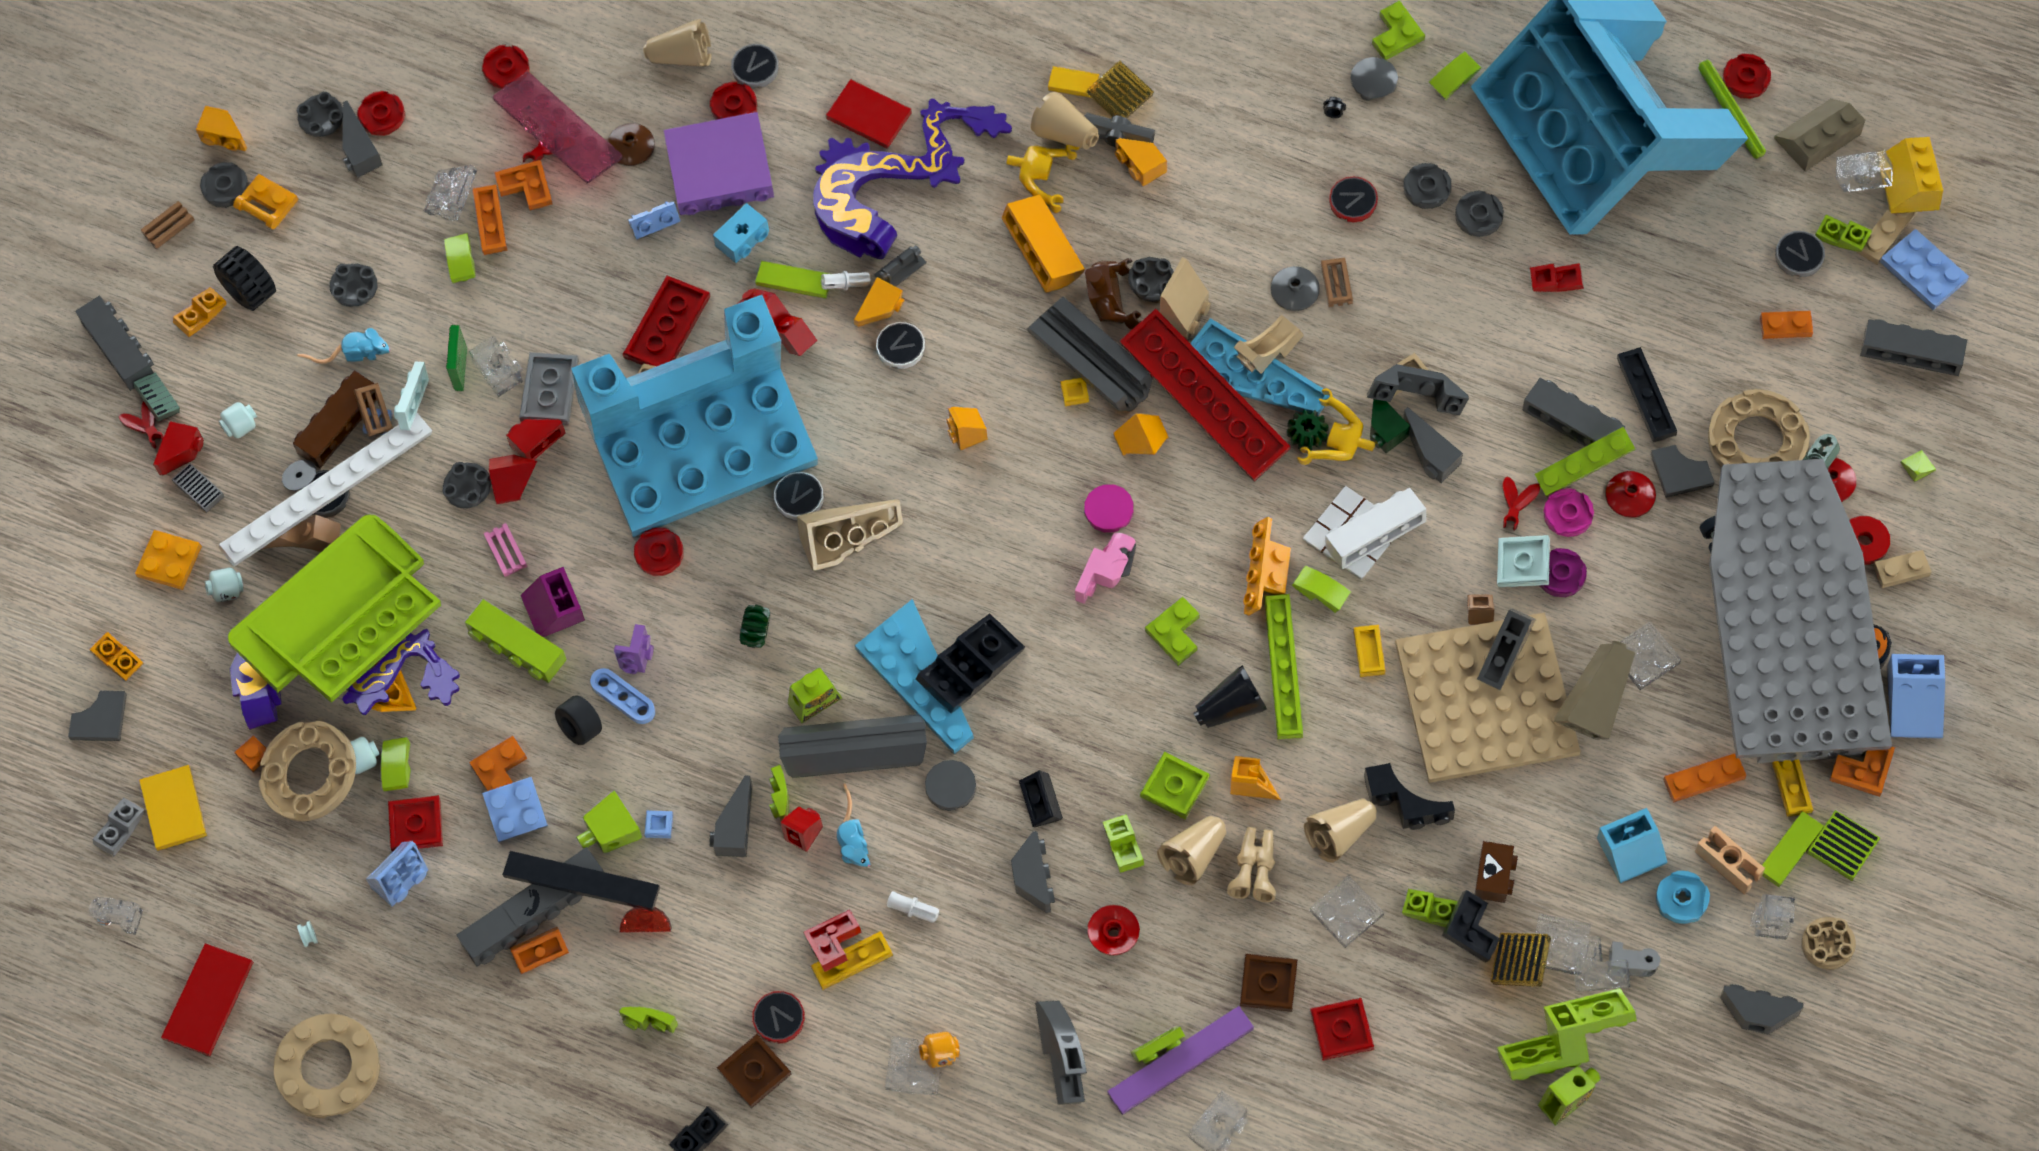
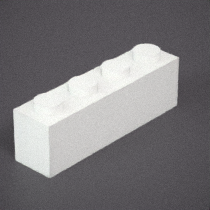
(1375, 528)

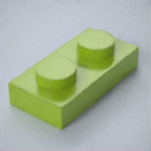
(1166, 1040)

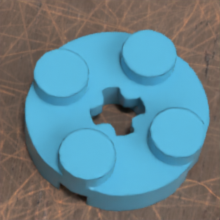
(1682, 912)

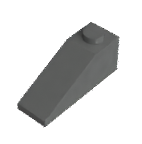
(357, 146)
(1435, 452)
(1506, 648)
(733, 823)

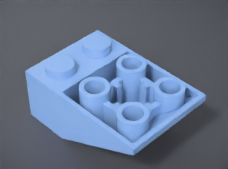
(1916, 695)
(398, 873)

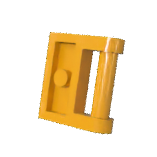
(269, 195)

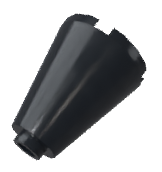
(1230, 700)

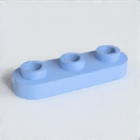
(618, 687)

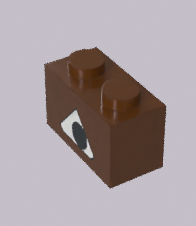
(1494, 872)

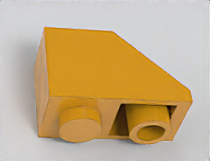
(218, 128)
(1142, 159)
(966, 427)

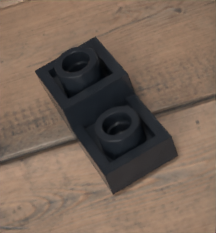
(700, 1132)

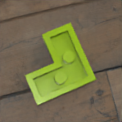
(1402, 31)
(1169, 628)

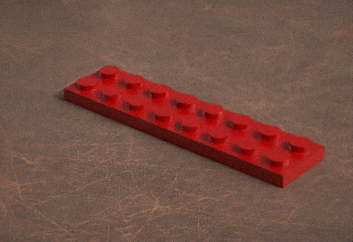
(1205, 395)

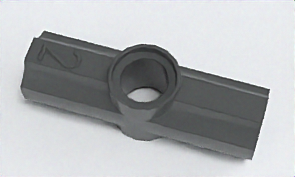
(1120, 127)

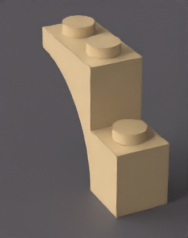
(1263, 349)

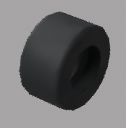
(578, 720)

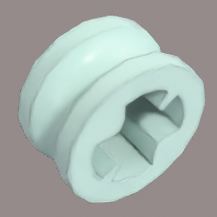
(307, 934)

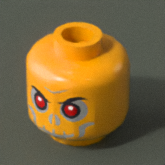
(939, 1049)

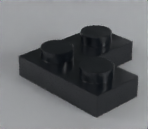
(1464, 927)

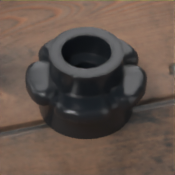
(1334, 107)

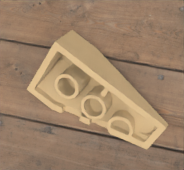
(838, 532)

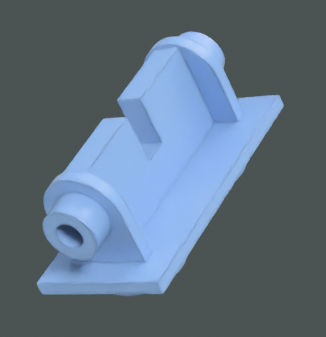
(655, 220)

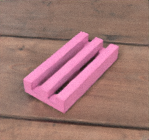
(497, 533)

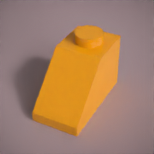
(879, 303)

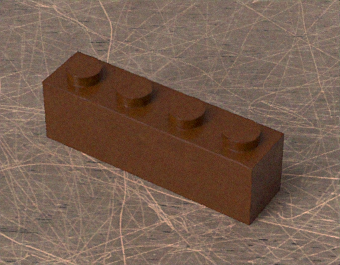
(333, 422)

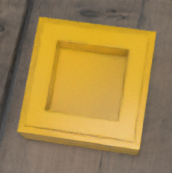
(1074, 391)

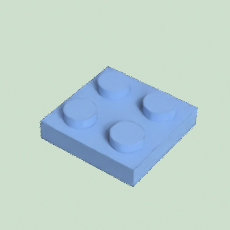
(515, 809)

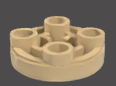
(1828, 943)

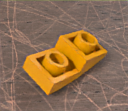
(203, 310)
(116, 656)

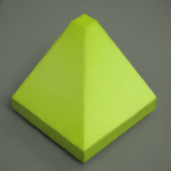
(1918, 465)

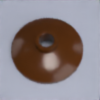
(636, 151)

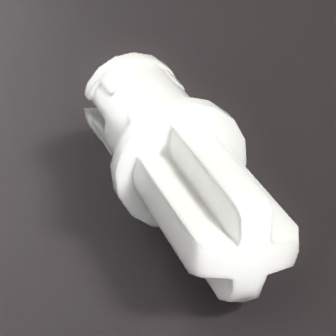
(845, 280)
(912, 907)

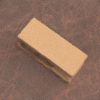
(1729, 848)

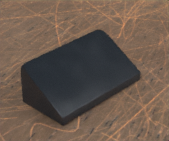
(1040, 799)

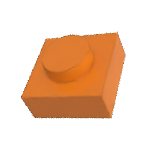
(251, 753)

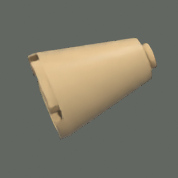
(681, 46)
(1063, 123)
(1339, 828)
(1192, 849)

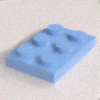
(1924, 269)

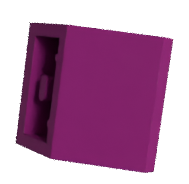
(552, 603)

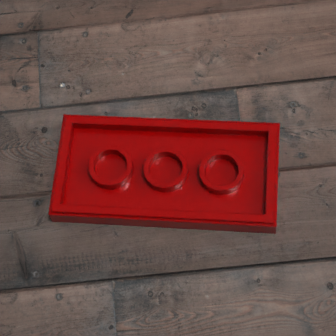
(666, 323)
(207, 999)

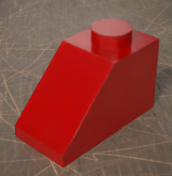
(534, 436)
(178, 447)
(801, 827)

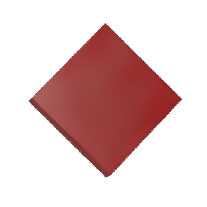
(416, 821)
(1342, 1029)

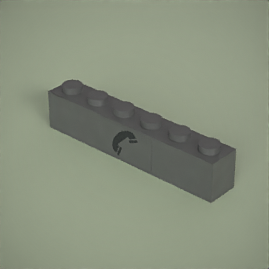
(519, 916)

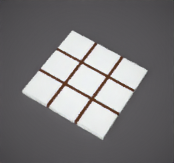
(1338, 513)

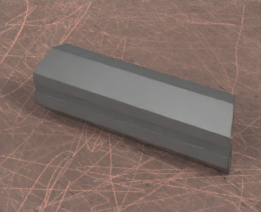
(1092, 355)
(853, 746)

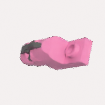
(1106, 566)

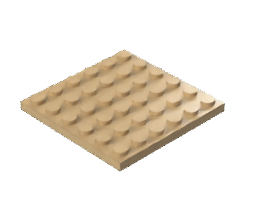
(1471, 725)

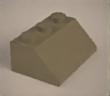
(1821, 132)

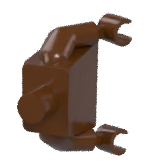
(1105, 292)

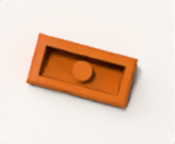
(539, 950)

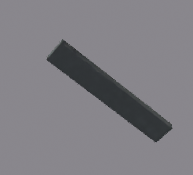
(581, 881)

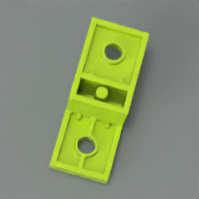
(1566, 1037)

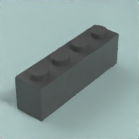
(114, 341)
(1913, 347)
(1568, 414)

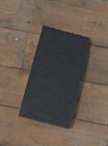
(970, 663)

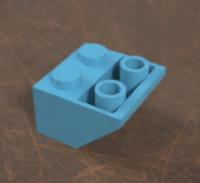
(1632, 845)

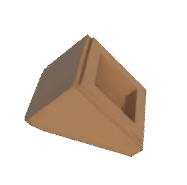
(1480, 609)

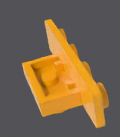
(1267, 567)

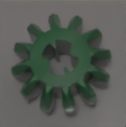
(1298, 434)
(754, 626)

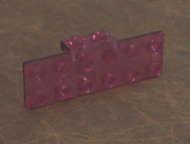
(557, 127)

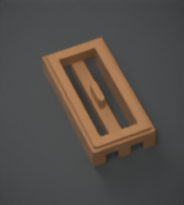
(164, 222)
(1338, 299)
(366, 390)

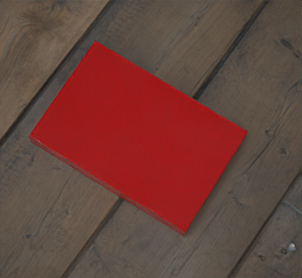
(868, 113)

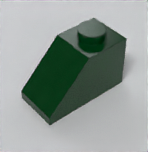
(1387, 426)

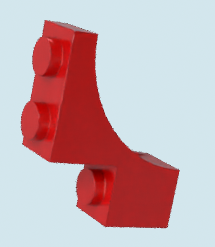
(792, 330)

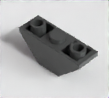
(1031, 873)
(1758, 1009)

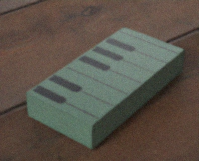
(156, 397)

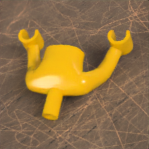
(1037, 165)
(1342, 438)

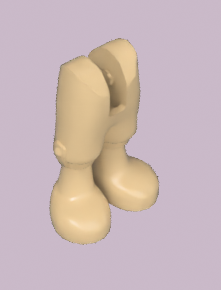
(1264, 861)

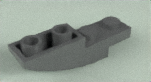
(1065, 1051)

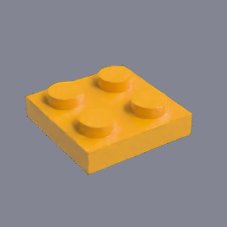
(168, 559)

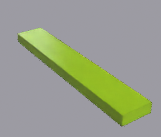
(1283, 666)

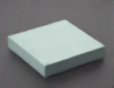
(1523, 561)

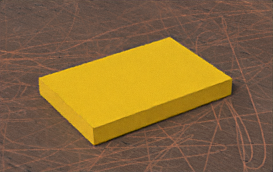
(173, 807)

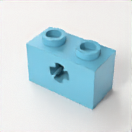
(741, 233)

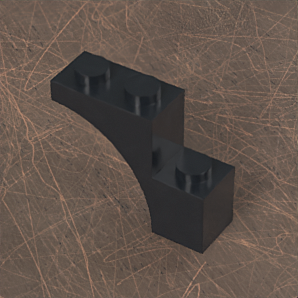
(1413, 810)

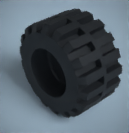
(244, 278)

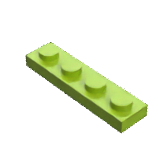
(1585, 461)

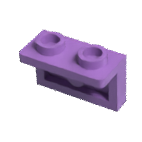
(635, 658)

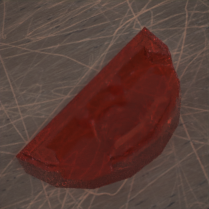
(645, 921)

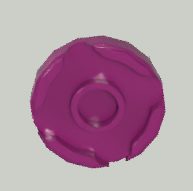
(1566, 573)

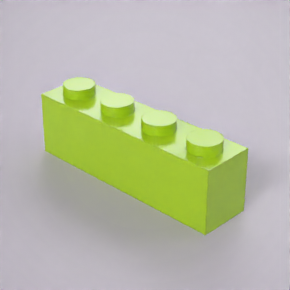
(515, 641)

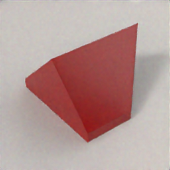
(510, 476)

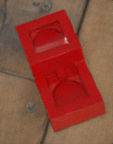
(1556, 279)

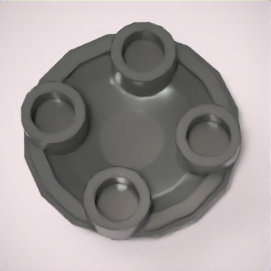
(1374, 78)
(320, 115)
(1149, 277)
(353, 284)
(466, 485)

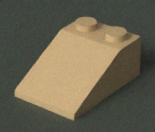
(1184, 300)

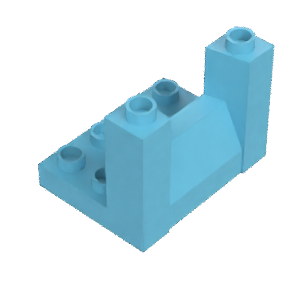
(1588, 114)
(697, 423)

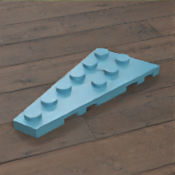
(1276, 384)
(898, 653)

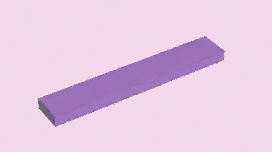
(1180, 1060)

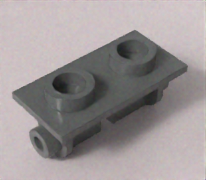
(902, 266)

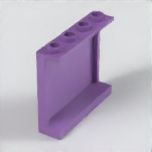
(718, 163)

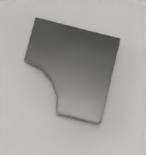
(1679, 473)
(101, 720)

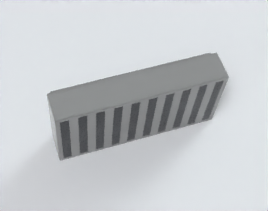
(198, 487)

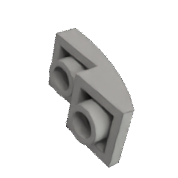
(120, 826)

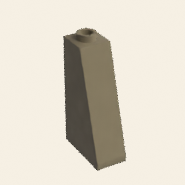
(1598, 692)

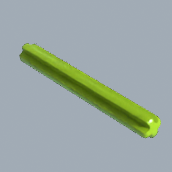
(1727, 102)

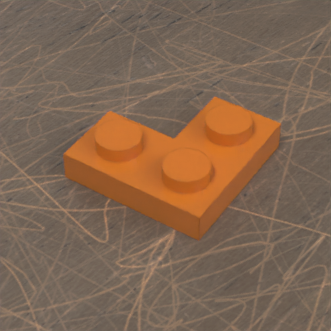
(525, 178)
(494, 763)
(1866, 775)

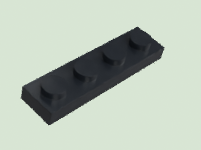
(1646, 394)

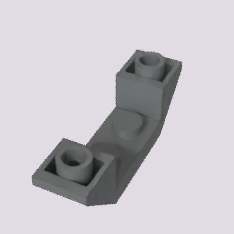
(1447, 394)

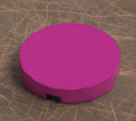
(1108, 508)
(1568, 512)

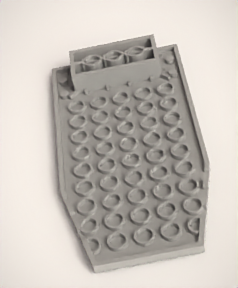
(1794, 616)

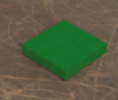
(456, 357)

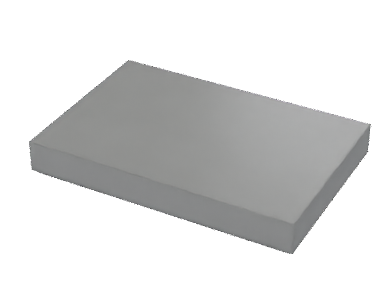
(548, 387)

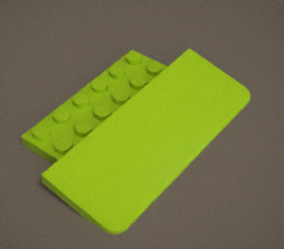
(338, 612)

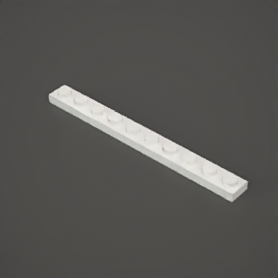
(323, 491)

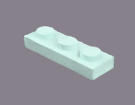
(411, 396)

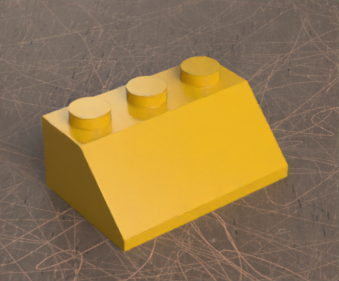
(1914, 177)

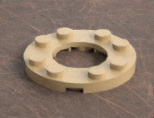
(1761, 404)
(280, 754)
(351, 1091)

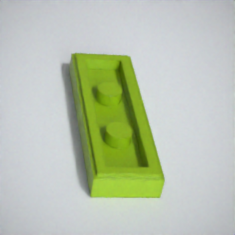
(791, 279)
(1791, 848)

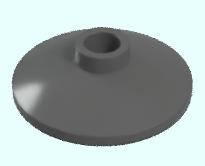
(1293, 297)

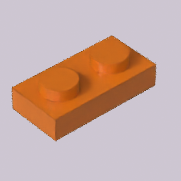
(1786, 324)

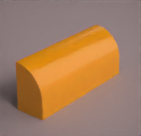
(1042, 243)

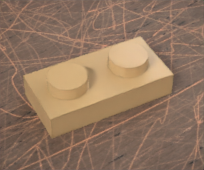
(1902, 569)

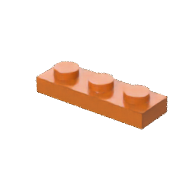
(490, 219)
(1704, 777)

